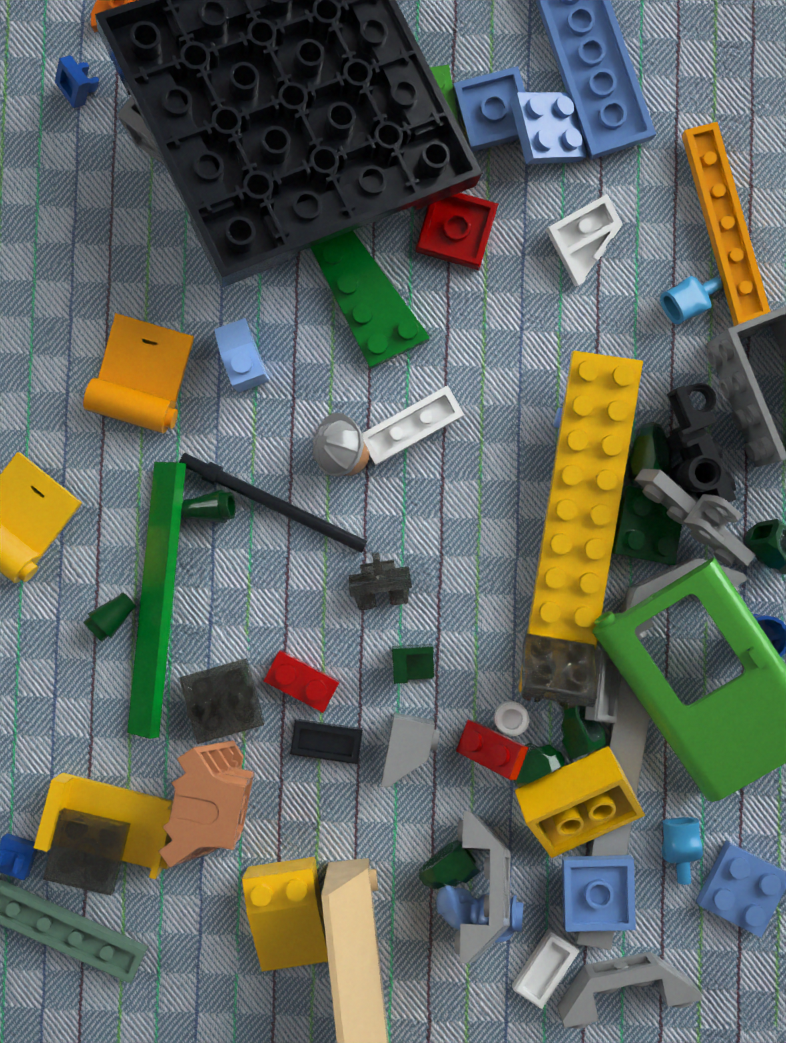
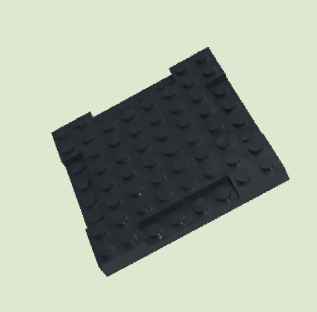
(287, 119)

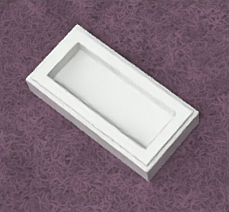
(545, 968)

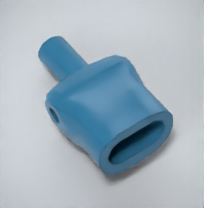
(688, 298)
(682, 845)

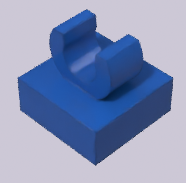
(73, 81)
(16, 856)

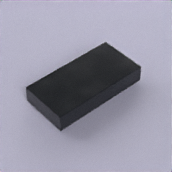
(326, 741)

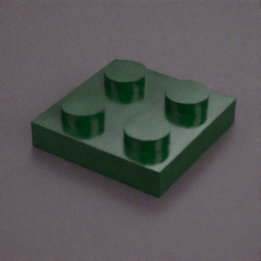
(645, 529)

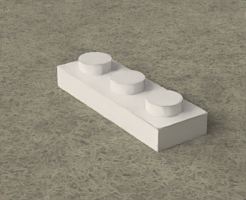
(412, 425)

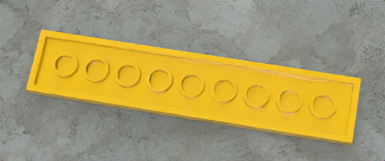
(584, 496)

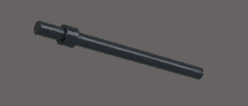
(214, 474)

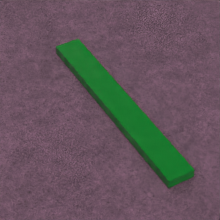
(156, 599)

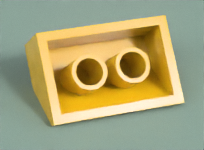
(579, 802)

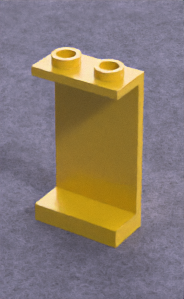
(142, 810)

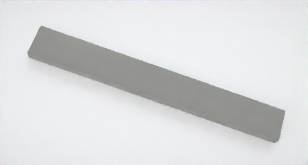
(627, 743)

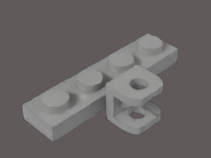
(704, 518)

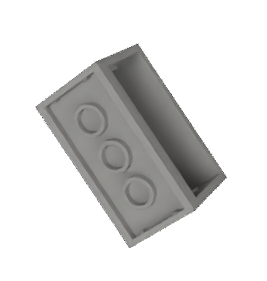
(741, 387)

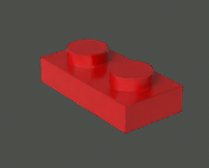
(301, 681)
(492, 749)

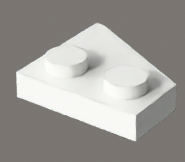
(584, 236)

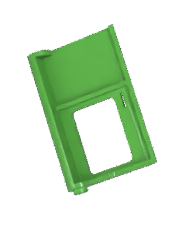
(732, 731)

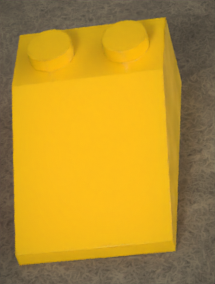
(285, 913)

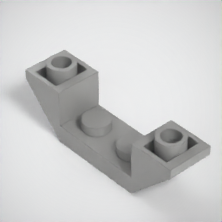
(654, 583)
(476, 938)
(578, 1005)

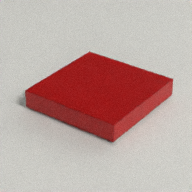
(457, 230)

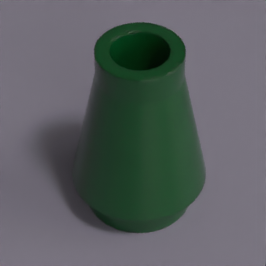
(210, 507)
(109, 617)

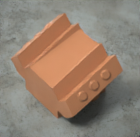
(207, 803)

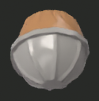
(340, 446)

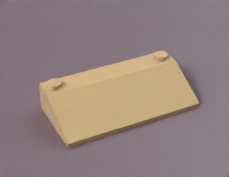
(354, 952)

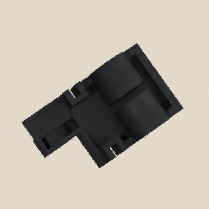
(697, 449)

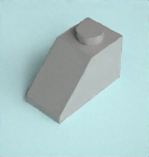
(408, 746)

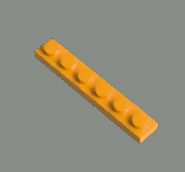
(725, 222)

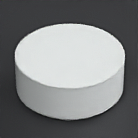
(511, 718)

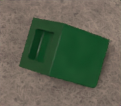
(412, 662)

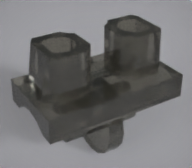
(377, 578)

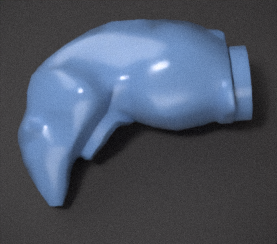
(460, 907)

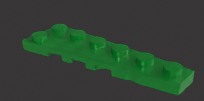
(368, 300)

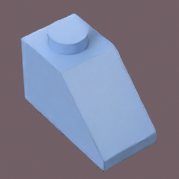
(240, 355)

